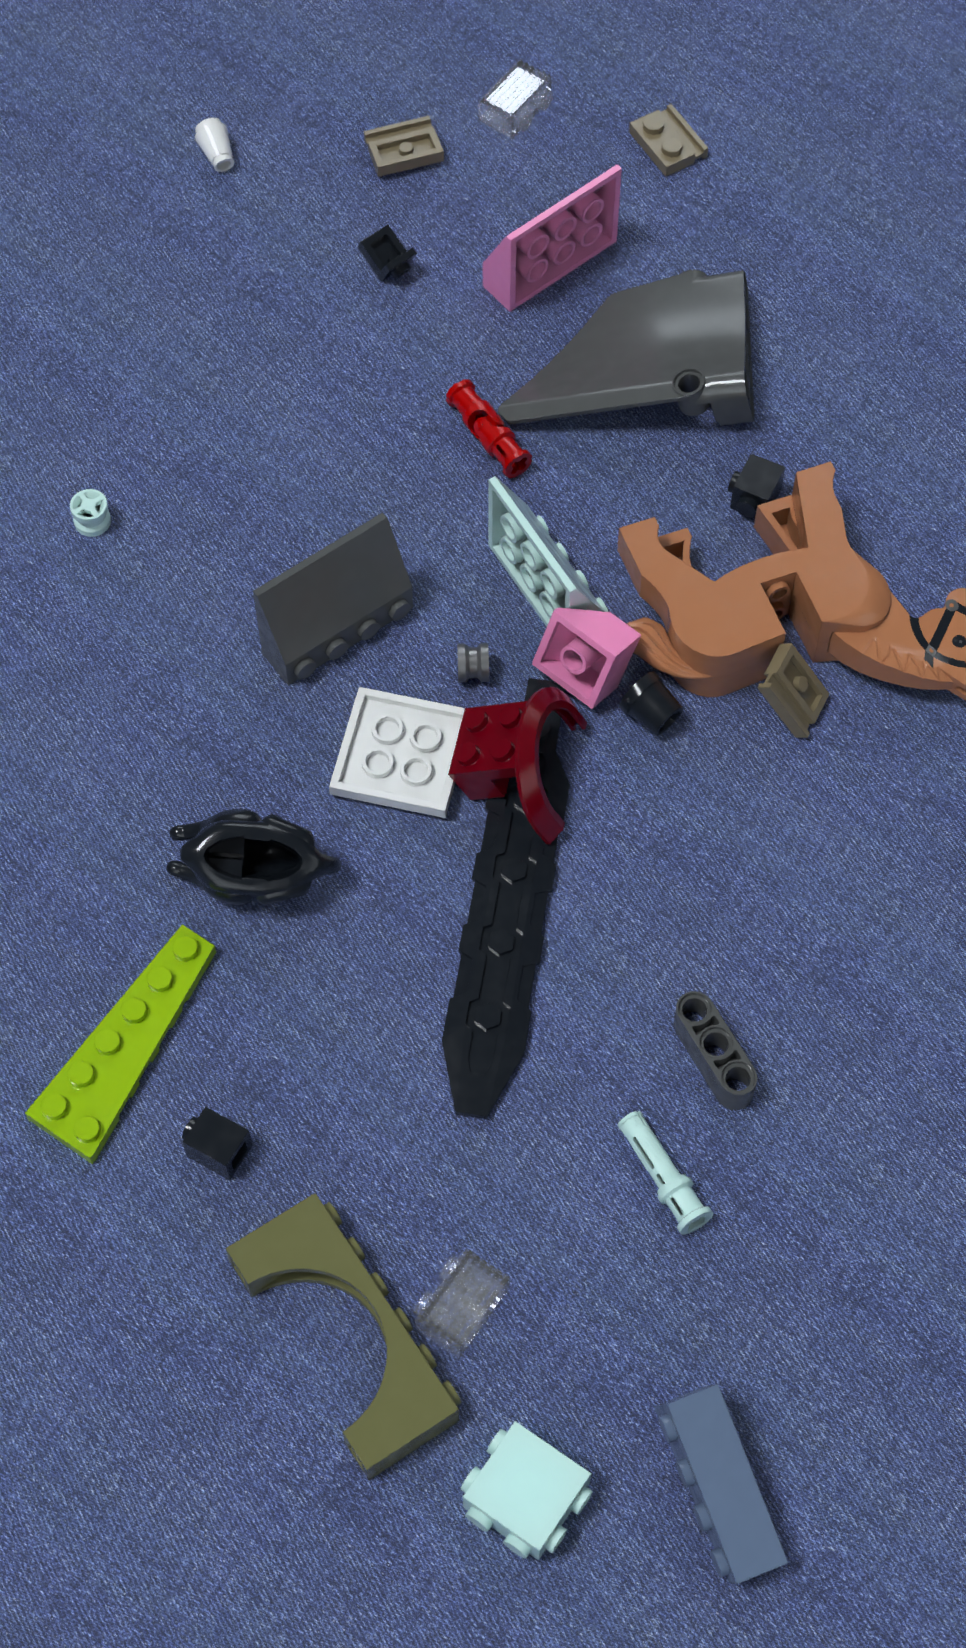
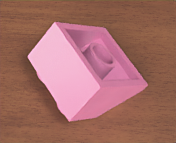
(586, 652)

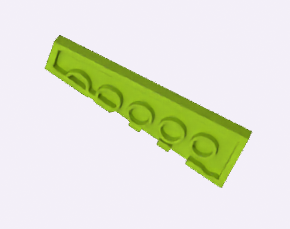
(96, 1082)

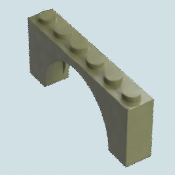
(411, 1399)

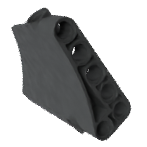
(652, 350)

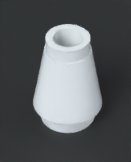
(215, 143)

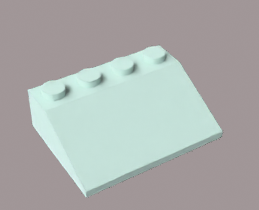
(532, 556)

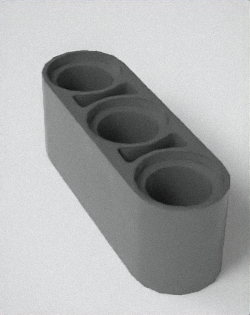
(715, 1032)

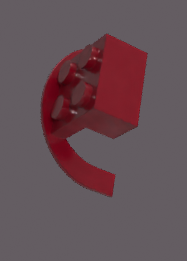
(504, 744)

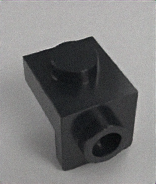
(386, 254)

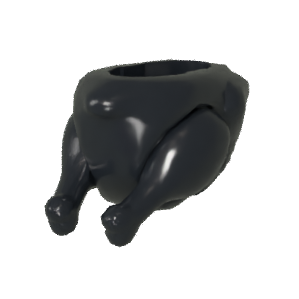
(248, 858)

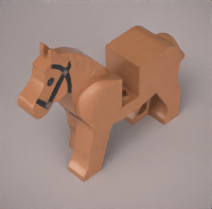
(841, 606)

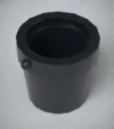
(651, 704)

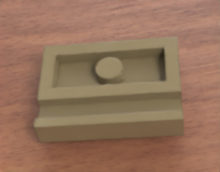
(668, 140)
(403, 146)
(793, 690)

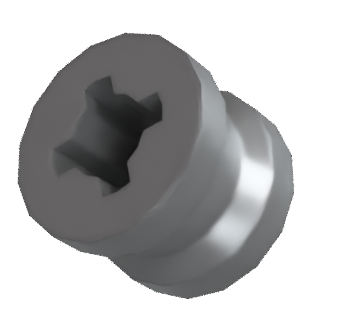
(473, 662)

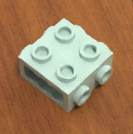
(525, 1492)

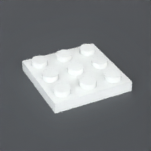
(398, 752)

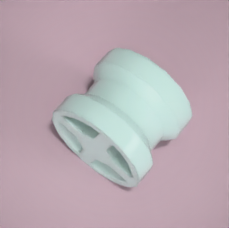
(94, 503)

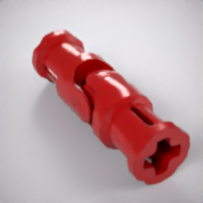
(488, 428)

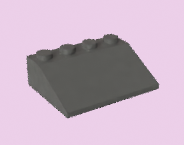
(332, 600)

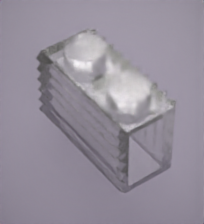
(516, 99)
(461, 1302)

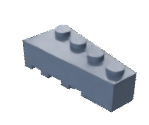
(721, 1484)

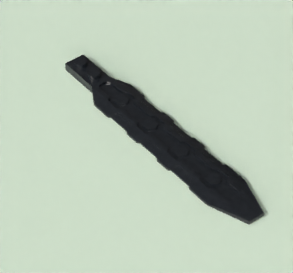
(502, 938)

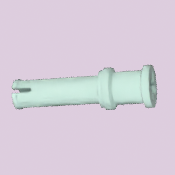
(674, 1188)

